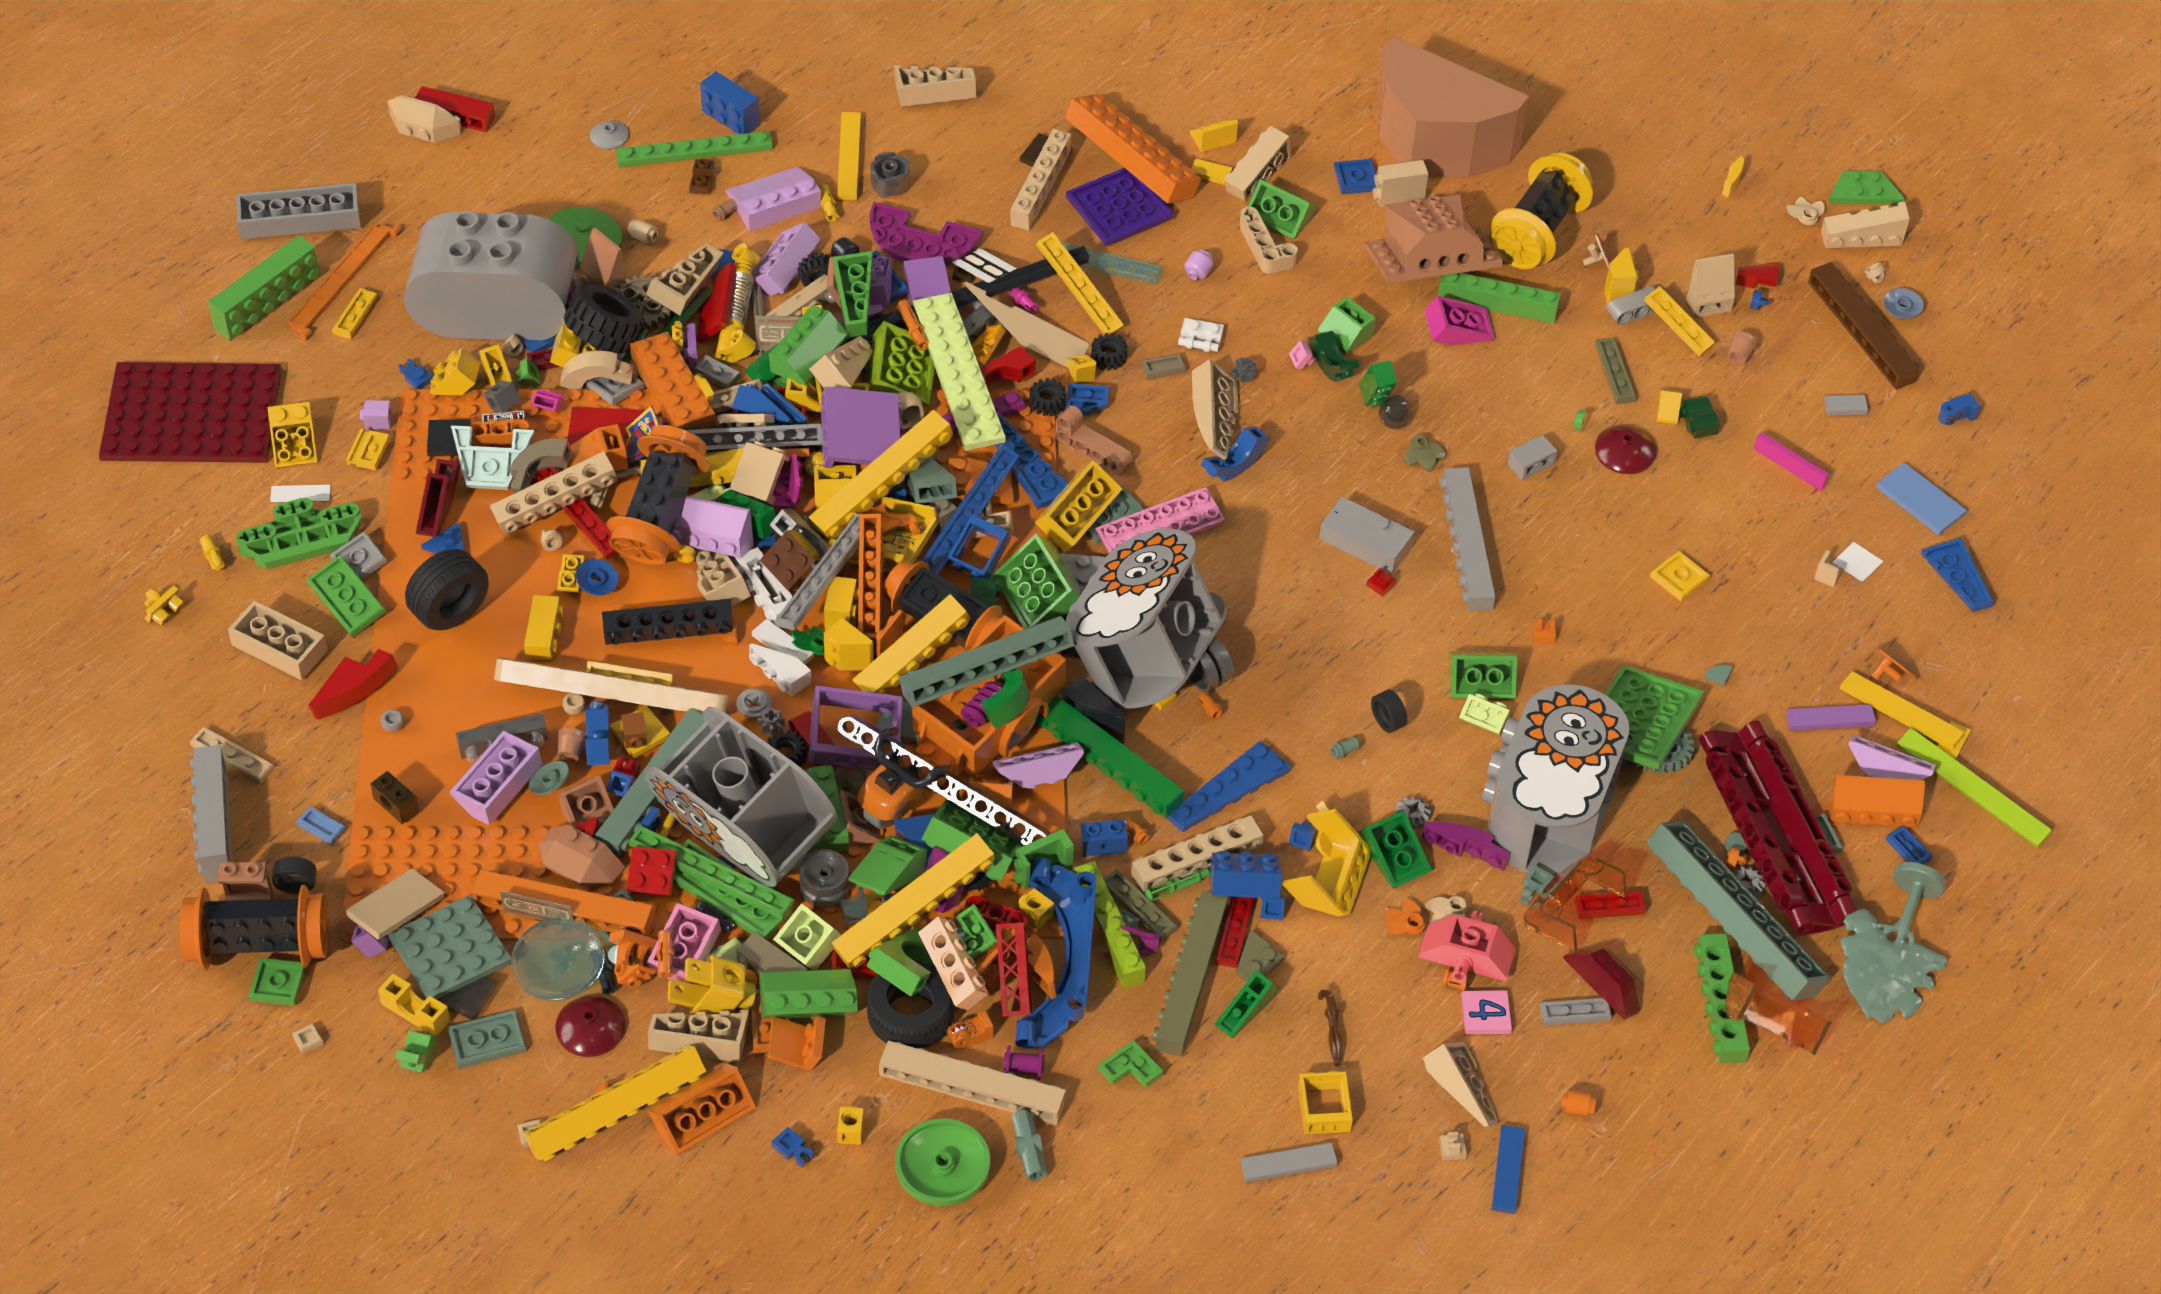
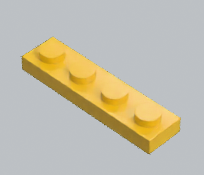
(1679, 321)
(630, 672)

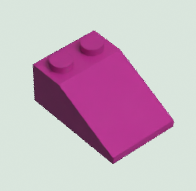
(1458, 322)

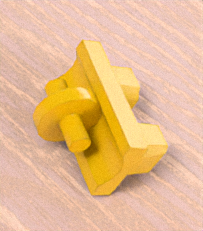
(156, 610)

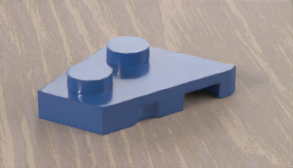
(1087, 397)

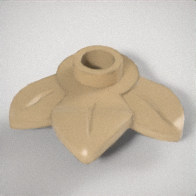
(1805, 212)
(1445, 907)

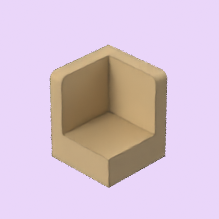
(1827, 572)

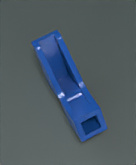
(597, 733)

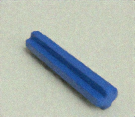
(783, 404)

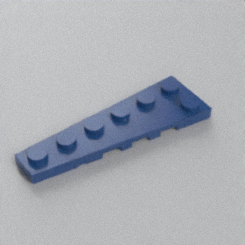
(1030, 470)
(1242, 776)

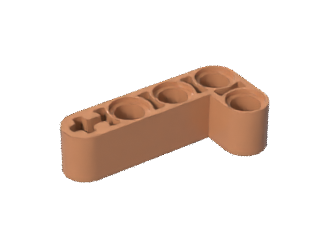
(1089, 443)

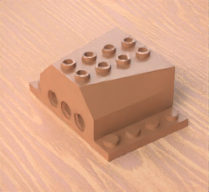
(1430, 241)

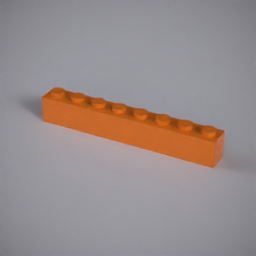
(594, 909)

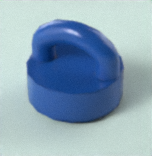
(1758, 300)

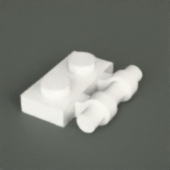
(1201, 335)

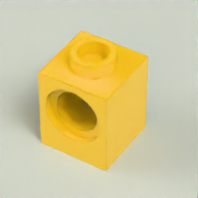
(1039, 915)
(850, 1133)

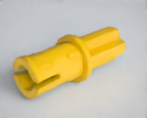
(211, 552)

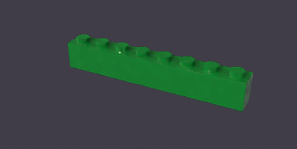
(1112, 758)

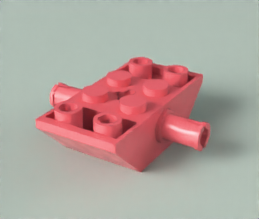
(1468, 946)

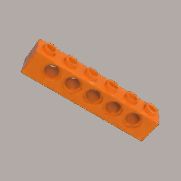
(871, 575)

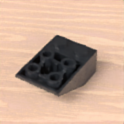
(1096, 707)

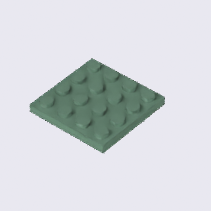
(450, 948)

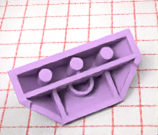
(1888, 763)
(1040, 766)

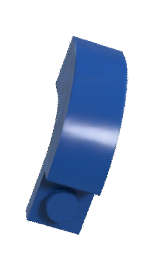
(1240, 455)

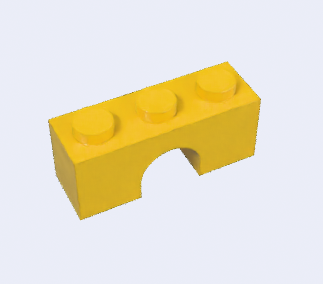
(399, 997)

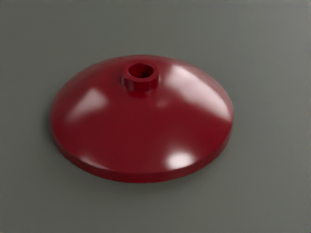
(1625, 449)
(593, 1035)

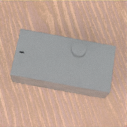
(1366, 535)

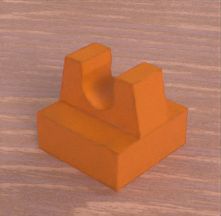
(1544, 631)

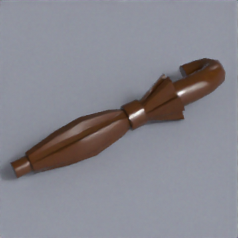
(1332, 1016)

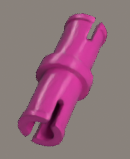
(1023, 299)

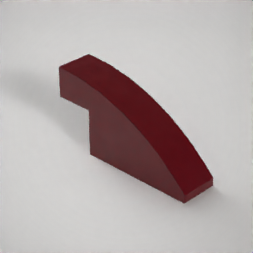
(437, 497)

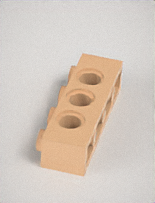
(962, 992)

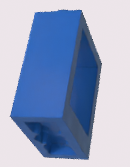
(977, 524)

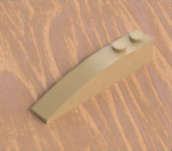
(1215, 405)

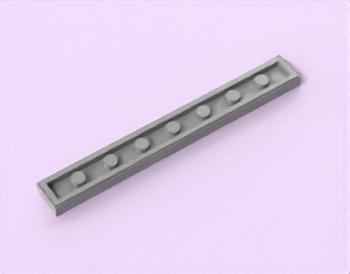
(820, 577)

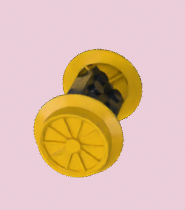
(1525, 233)

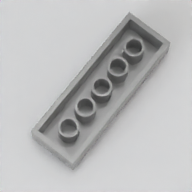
(298, 211)
(211, 810)

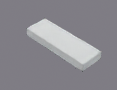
(780, 641)

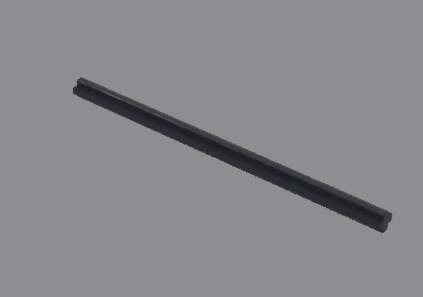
(963, 296)

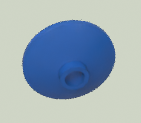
(596, 570)

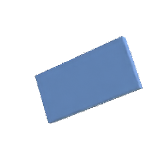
(1921, 499)

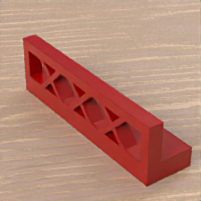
(1022, 966)

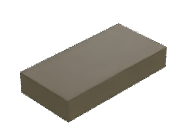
(1163, 366)

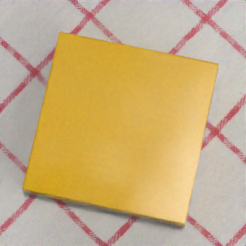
(1679, 576)
(655, 732)

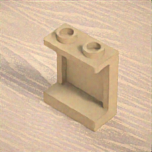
(758, 472)

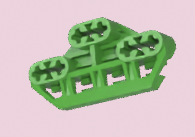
(299, 533)

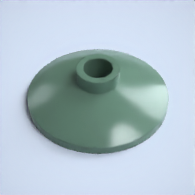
(549, 778)

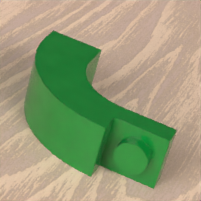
(1009, 700)

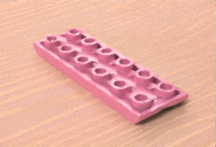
(1188, 513)

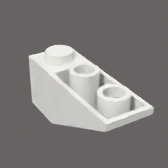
(784, 669)

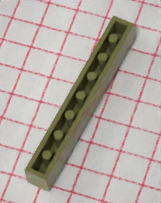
(1191, 973)

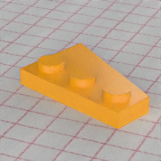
(986, 343)

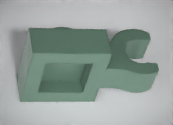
(1535, 882)

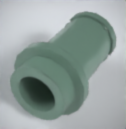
(1338, 750)

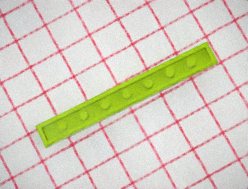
(1975, 788)

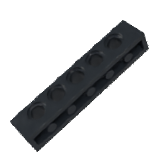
(667, 622)

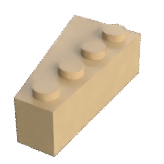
(934, 85)
(1259, 163)
(1867, 228)
(683, 281)
(843, 364)

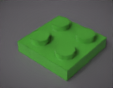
(276, 982)

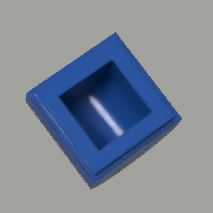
(619, 783)

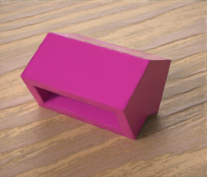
(547, 400)

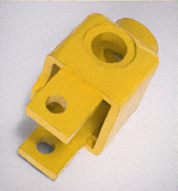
(713, 987)

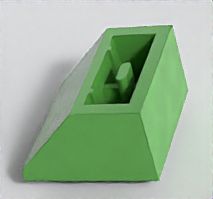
(1349, 324)

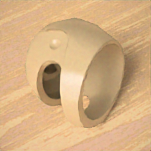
(910, 409)

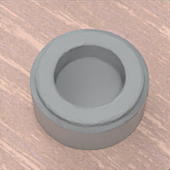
(392, 720)

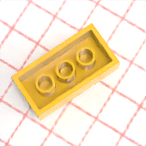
(1078, 505)

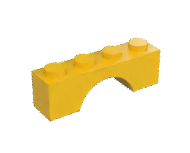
(807, 395)

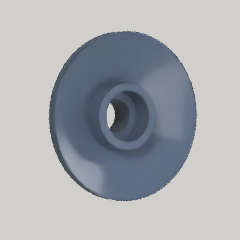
(1903, 303)

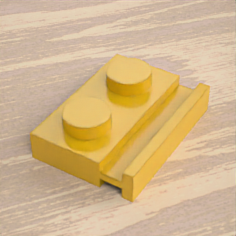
(368, 449)

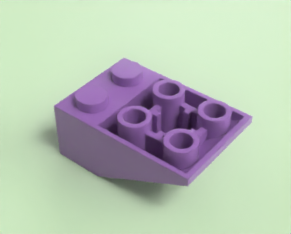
(881, 281)

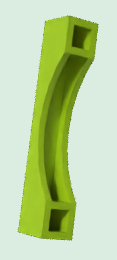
(1121, 947)

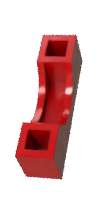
(1014, 366)

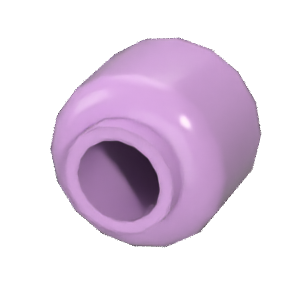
(1199, 265)

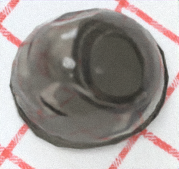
(1395, 412)

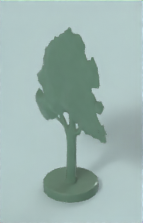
(1886, 971)

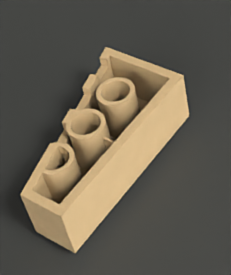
(713, 1035)

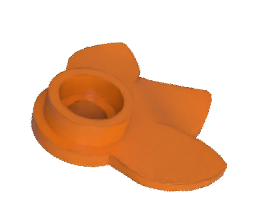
(1402, 919)

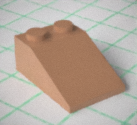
(602, 262)

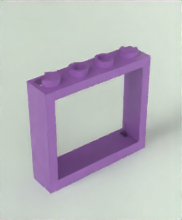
(852, 699)

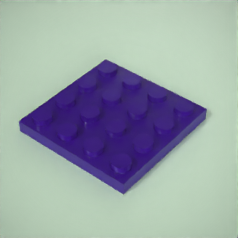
(1118, 206)

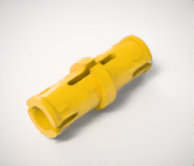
(828, 204)

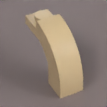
(593, 365)

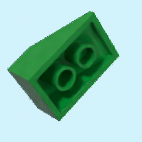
(1396, 849)

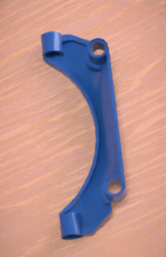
(1075, 916)

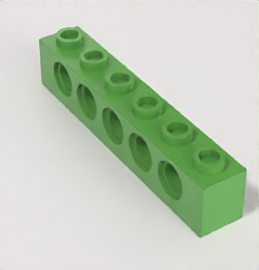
(1716, 947)

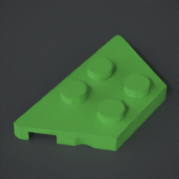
(1865, 188)

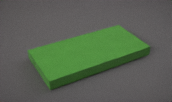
(346, 596)

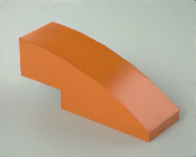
(1041, 965)

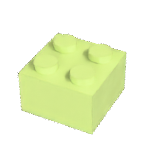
(807, 937)

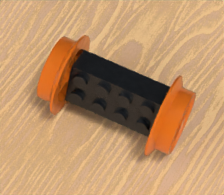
(659, 495)
(254, 926)

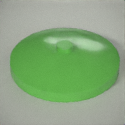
(581, 221)
(942, 1162)

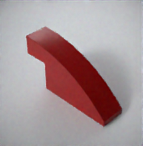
(352, 683)

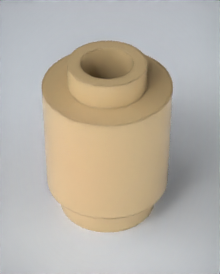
(643, 231)

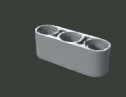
(1630, 306)

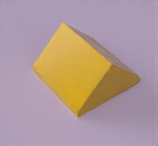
(1215, 135)

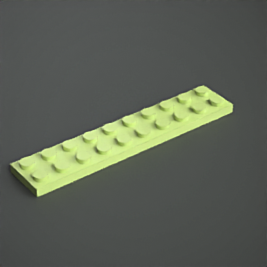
(959, 372)

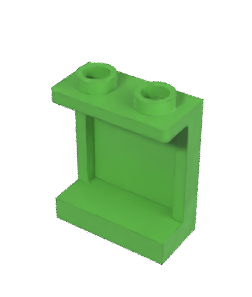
(1054, 847)

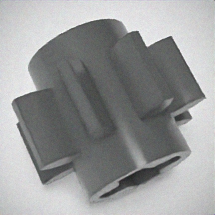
(1244, 369)

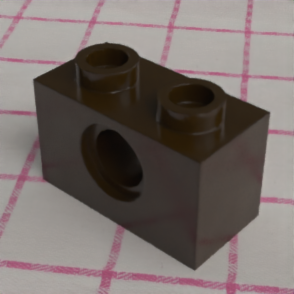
(394, 797)

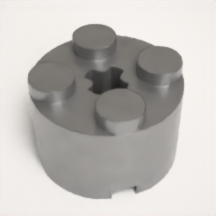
(889, 174)

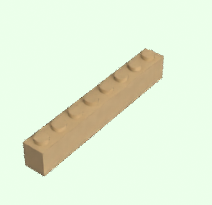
(971, 1082)

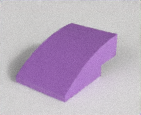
(926, 278)

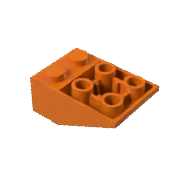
(601, 439)

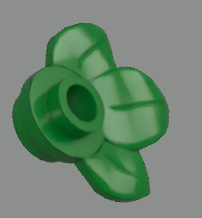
(809, 641)

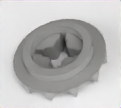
(752, 696)
(1417, 818)
(1757, 885)

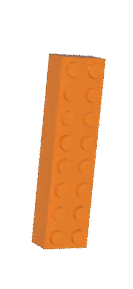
(1133, 148)

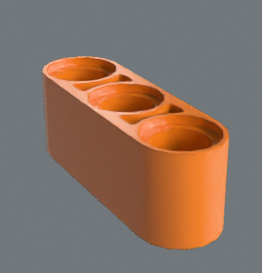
(496, 433)

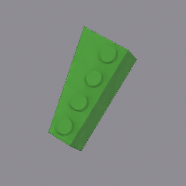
(853, 285)

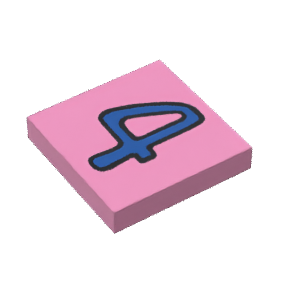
(1486, 1012)

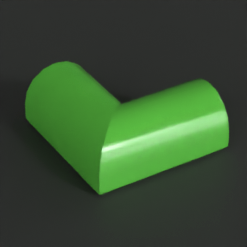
(979, 935)

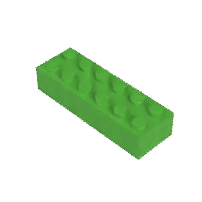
(264, 287)

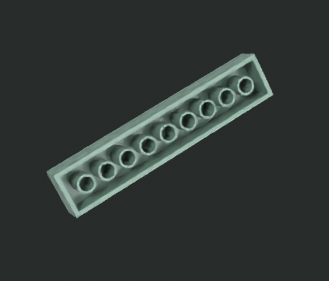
(1738, 911)

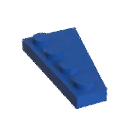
(1959, 572)

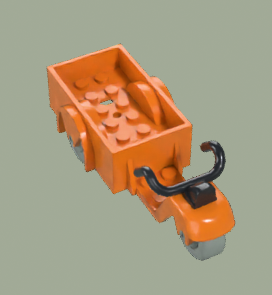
(890, 788)

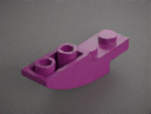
(1461, 838)

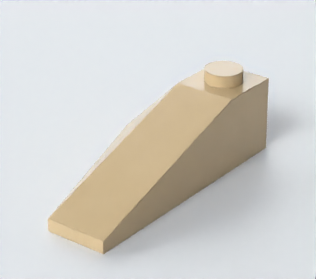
(719, 578)
(1455, 1071)

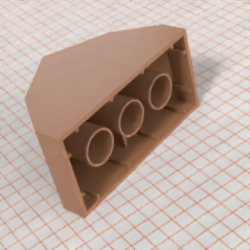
(1445, 113)

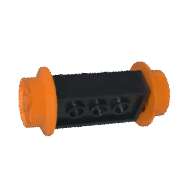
(919, 591)

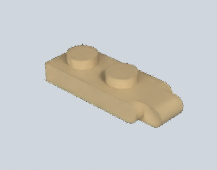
(743, 419)

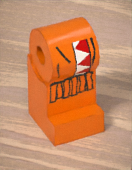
(971, 1031)

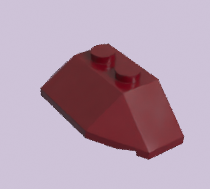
(1609, 979)

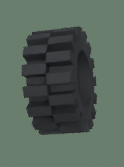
(810, 265)
(1112, 343)
(1047, 388)
(791, 741)

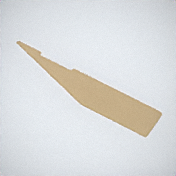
(1033, 331)

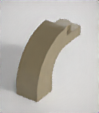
(538, 456)

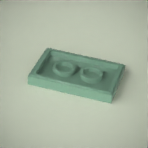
(1121, 506)
(486, 1039)

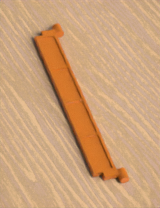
(339, 278)

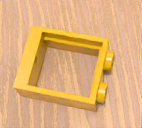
(1328, 1121)

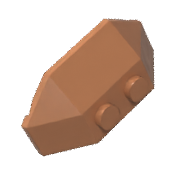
(579, 857)

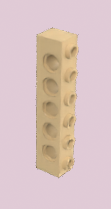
(1040, 179)
(553, 493)
(1144, 868)

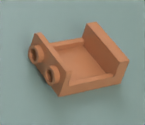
(245, 880)

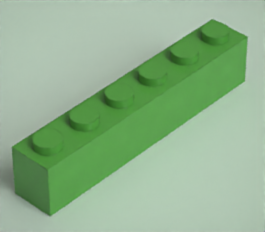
(1501, 296)

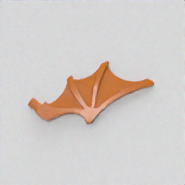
(894, 521)

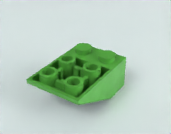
(890, 865)

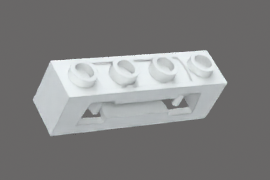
(750, 569)

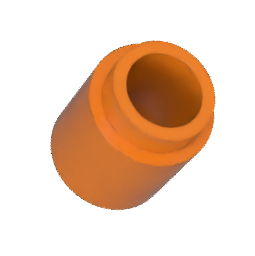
(1578, 1103)

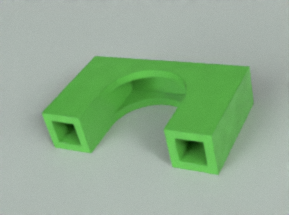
(897, 964)

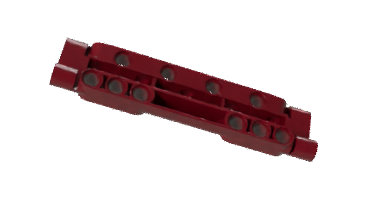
(1779, 828)

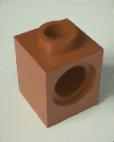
(634, 730)

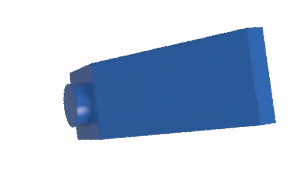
(752, 401)

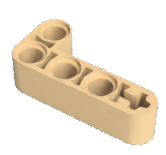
(1268, 255)

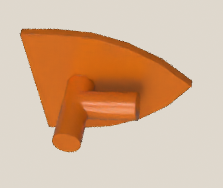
(1885, 667)

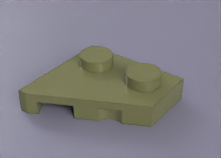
(1258, 956)

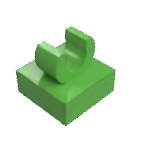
(528, 373)

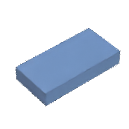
(321, 825)

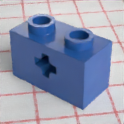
(1103, 838)

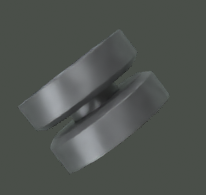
(1213, 667)
(824, 878)

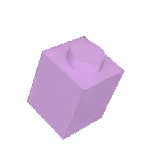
(376, 415)

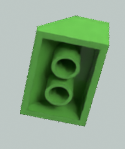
(1281, 208)
(1483, 674)

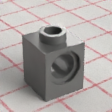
(502, 396)

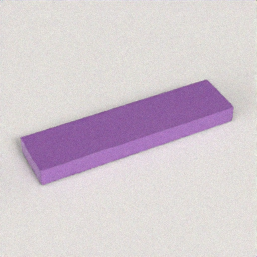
(1830, 717)

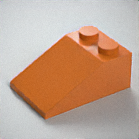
(966, 473)

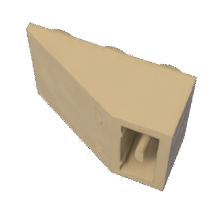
(1712, 286)

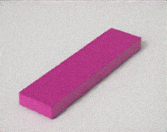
(1791, 461)

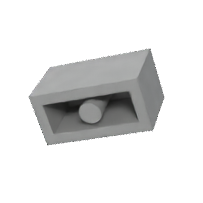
(1532, 457)

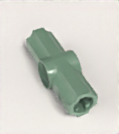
(1028, 1145)

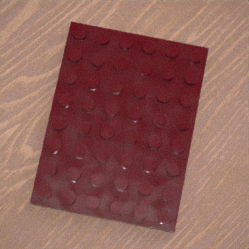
(190, 412)

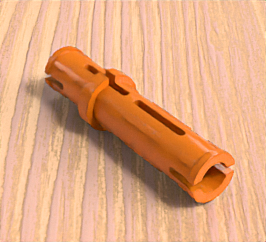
(915, 329)

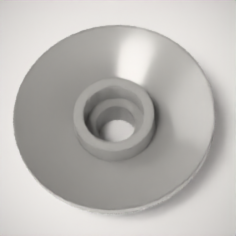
(609, 135)

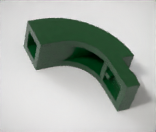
(1330, 358)

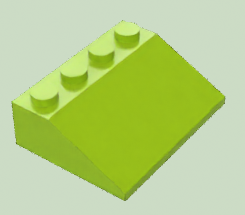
(899, 364)

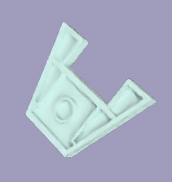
(488, 465)

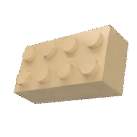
(277, 640)

